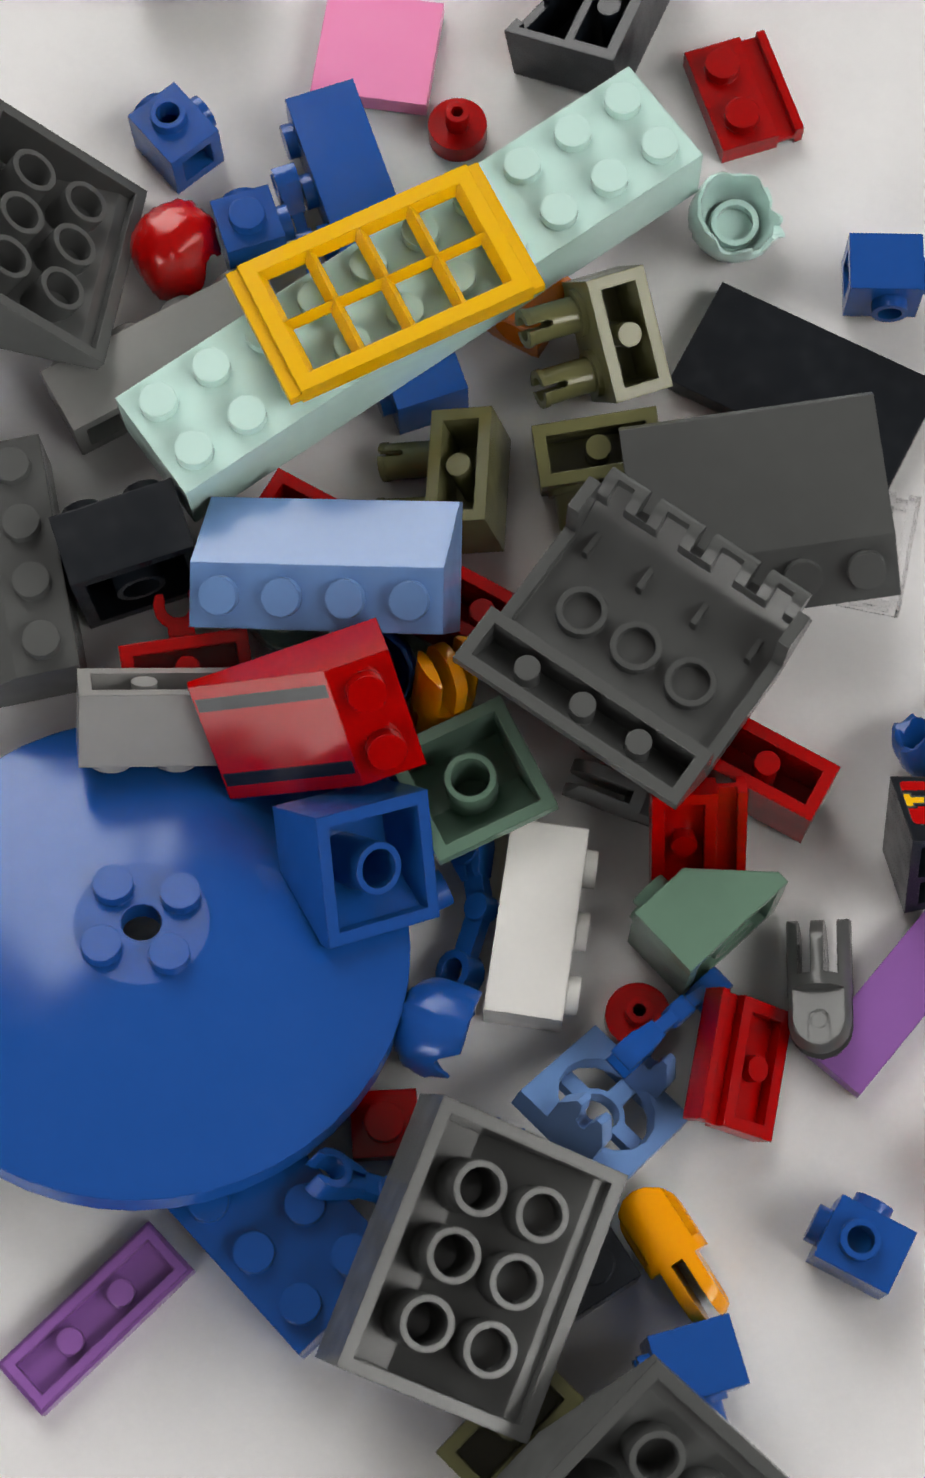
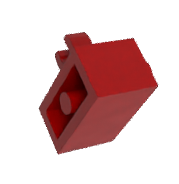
(185, 647)

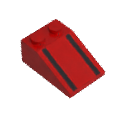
(309, 716)

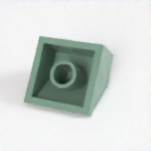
(478, 780)
(699, 919)

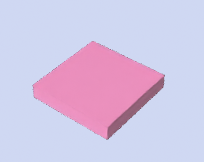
(383, 48)

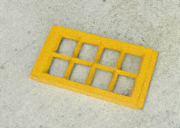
(277, 332)

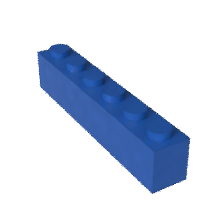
(342, 178)

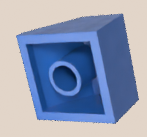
(359, 859)

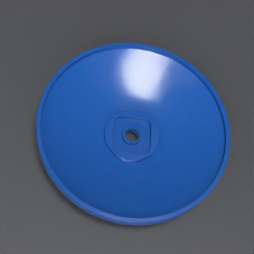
(180, 1055)

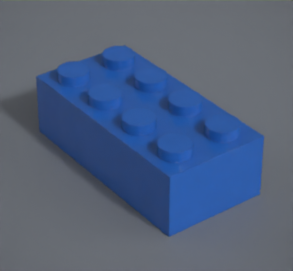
(282, 1249)

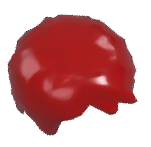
(173, 248)

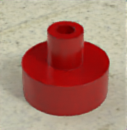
(457, 130)
(632, 997)

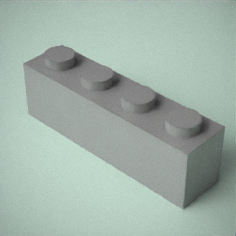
(135, 351)
(139, 719)

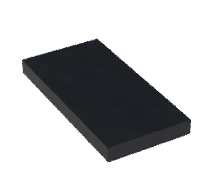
(764, 357)

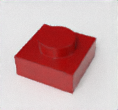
(381, 1123)

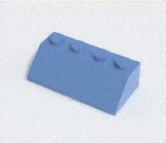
(328, 565)

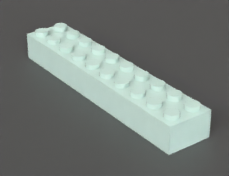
(571, 194)

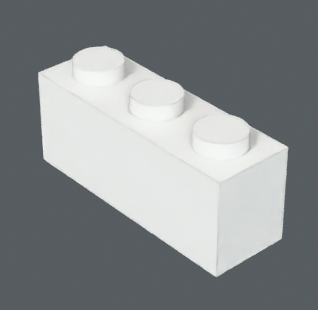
(540, 927)

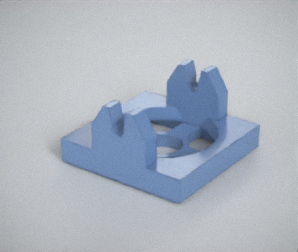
(567, 1121)

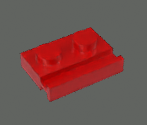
(742, 96)
(702, 831)
(737, 1065)

